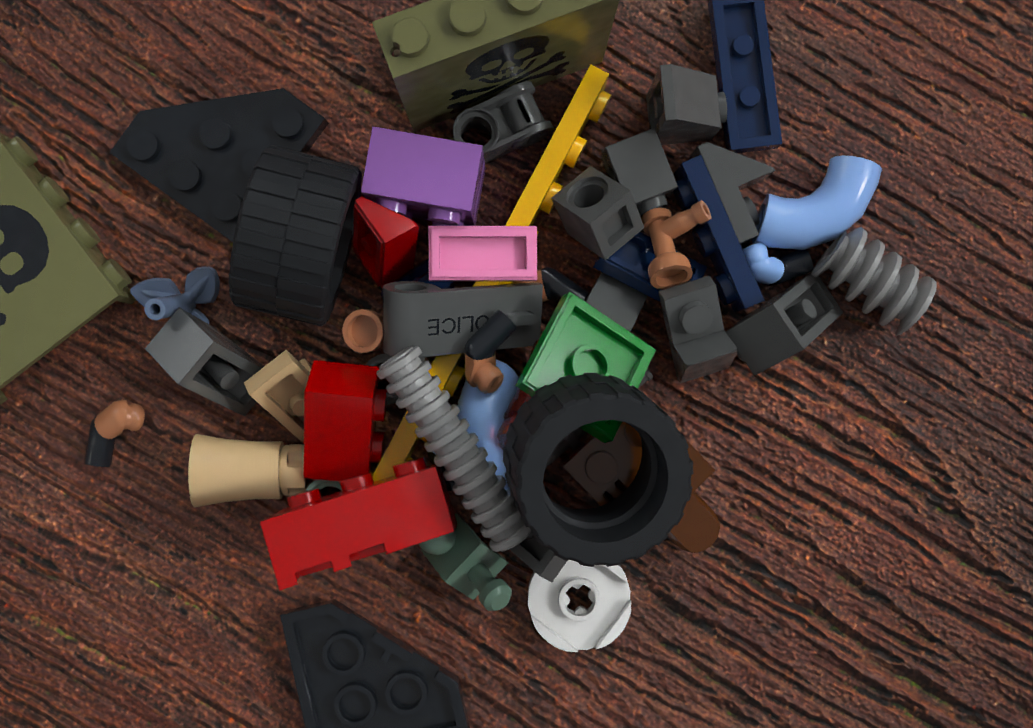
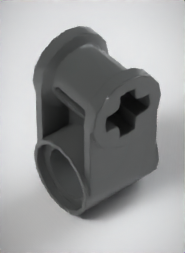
(509, 120)

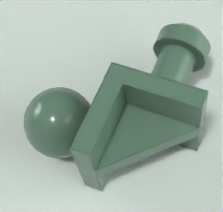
(469, 565)

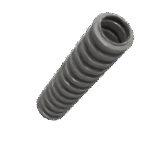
(454, 448)

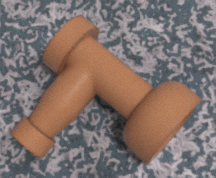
(668, 266)
(363, 330)

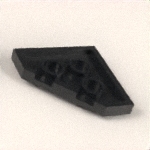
(209, 148)
(364, 676)

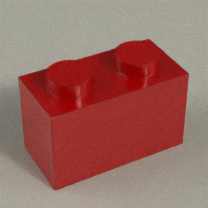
(341, 420)

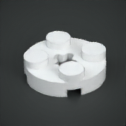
(582, 627)

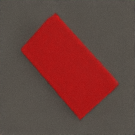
(383, 241)

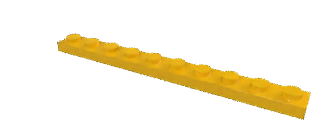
(562, 150)

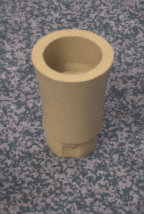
(243, 470)

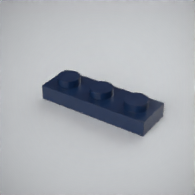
(745, 74)
(717, 237)

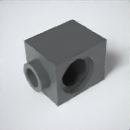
(642, 168)
(598, 212)

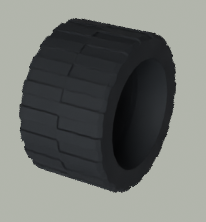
(293, 235)
(632, 520)

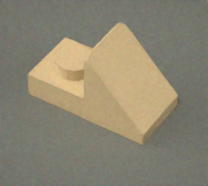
(281, 389)

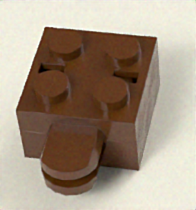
(613, 468)

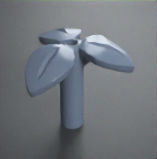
(162, 297)

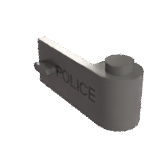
(447, 318)

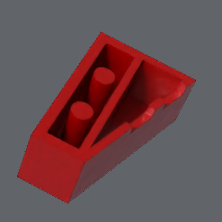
(358, 521)

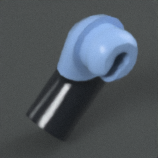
(777, 270)

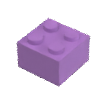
(424, 176)

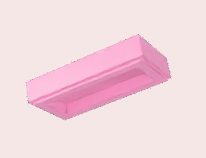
(482, 253)

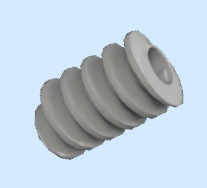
(878, 278)

